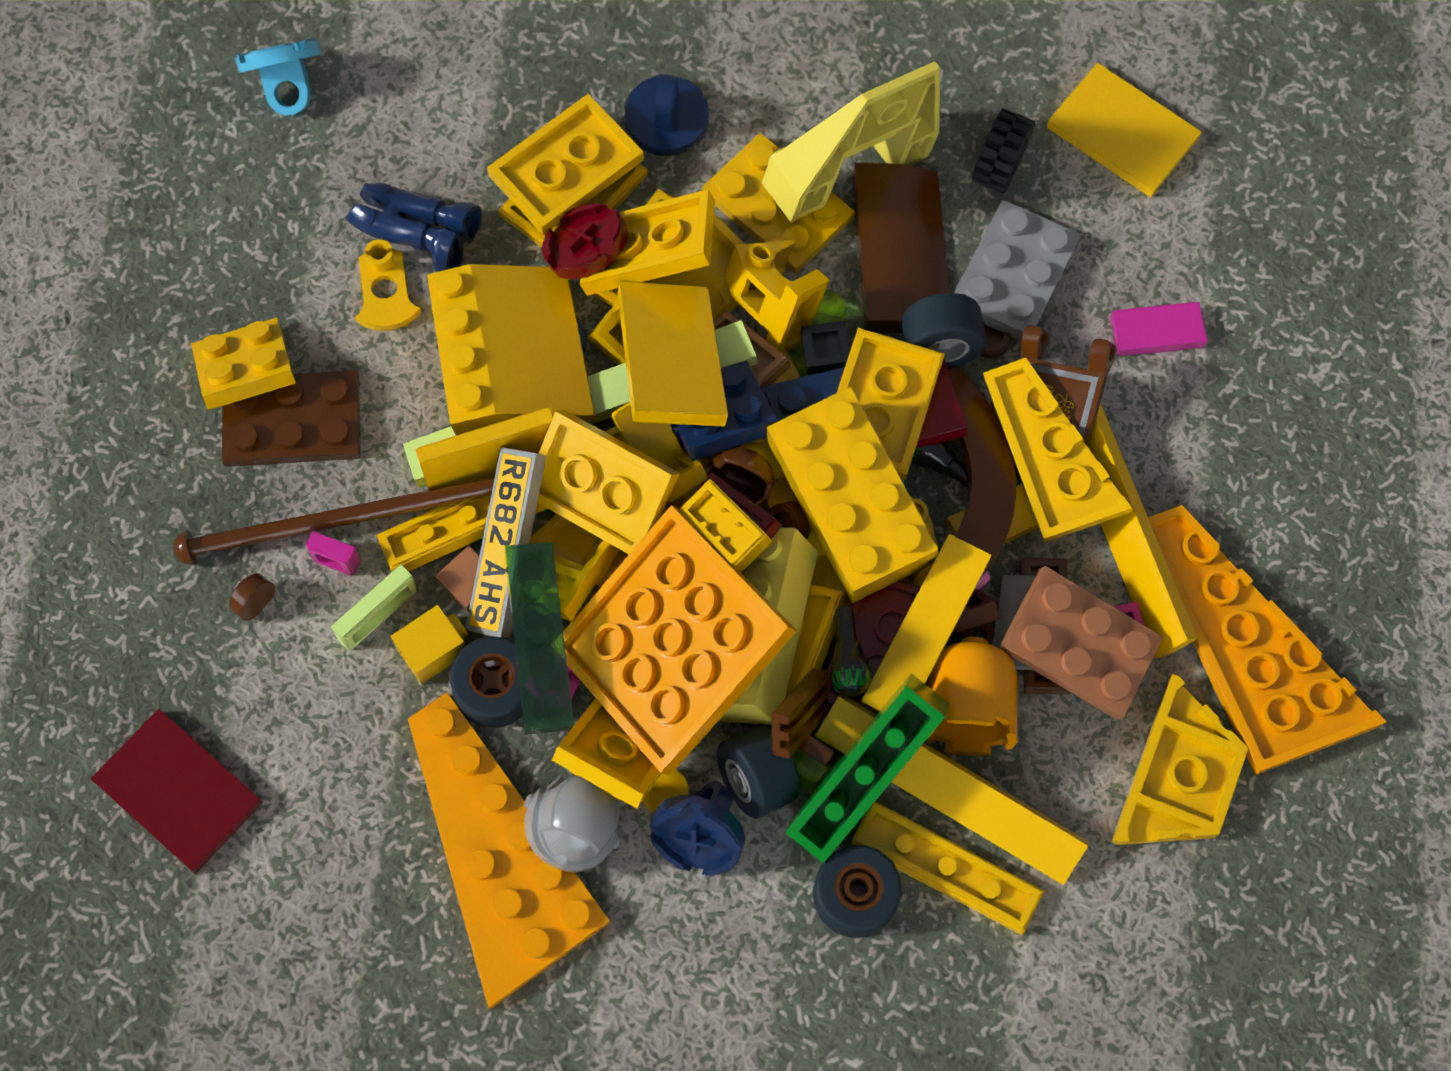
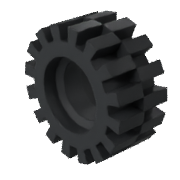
(1003, 150)

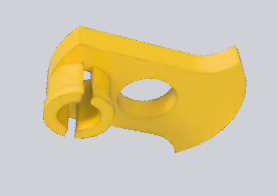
(391, 312)

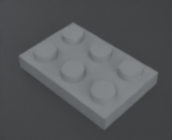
(1017, 268)

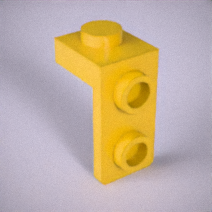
(661, 444)

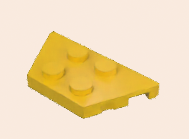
(1182, 774)

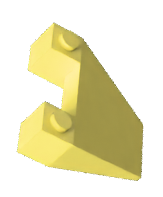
(893, 118)

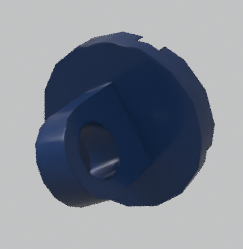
(666, 115)
(699, 830)

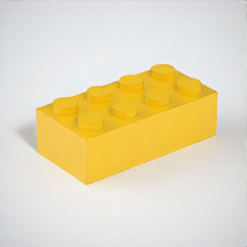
(851, 494)

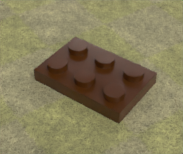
(295, 423)

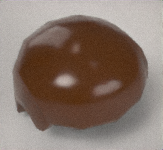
(744, 471)

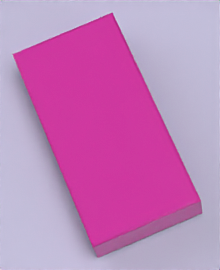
(1158, 328)

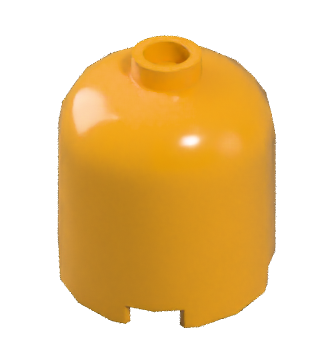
(981, 696)

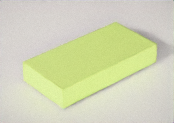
(374, 608)

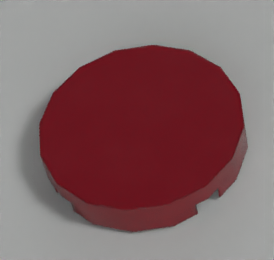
(585, 241)

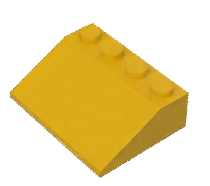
(507, 344)

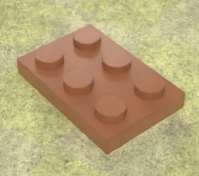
(1081, 643)

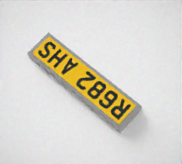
(507, 523)

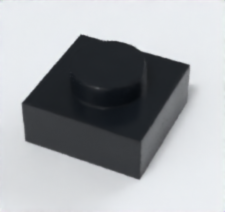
(825, 346)

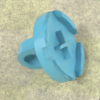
(280, 65)

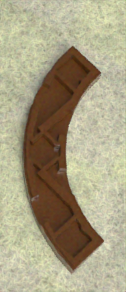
(988, 471)

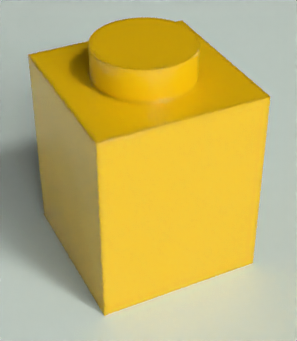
(430, 643)

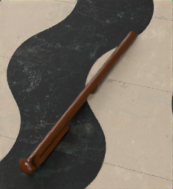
(187, 547)

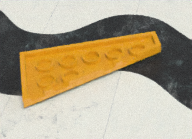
(1258, 661)
(512, 902)

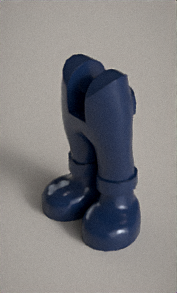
(392, 226)

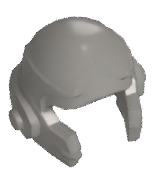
(572, 824)

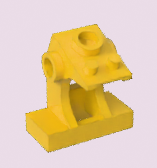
(770, 298)

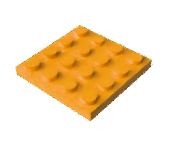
(673, 640)

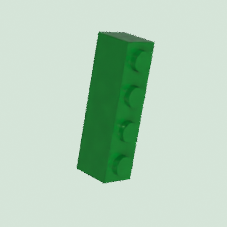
(867, 768)

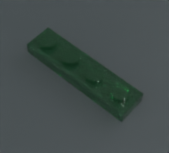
(538, 638)

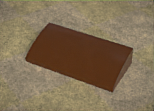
(898, 240)

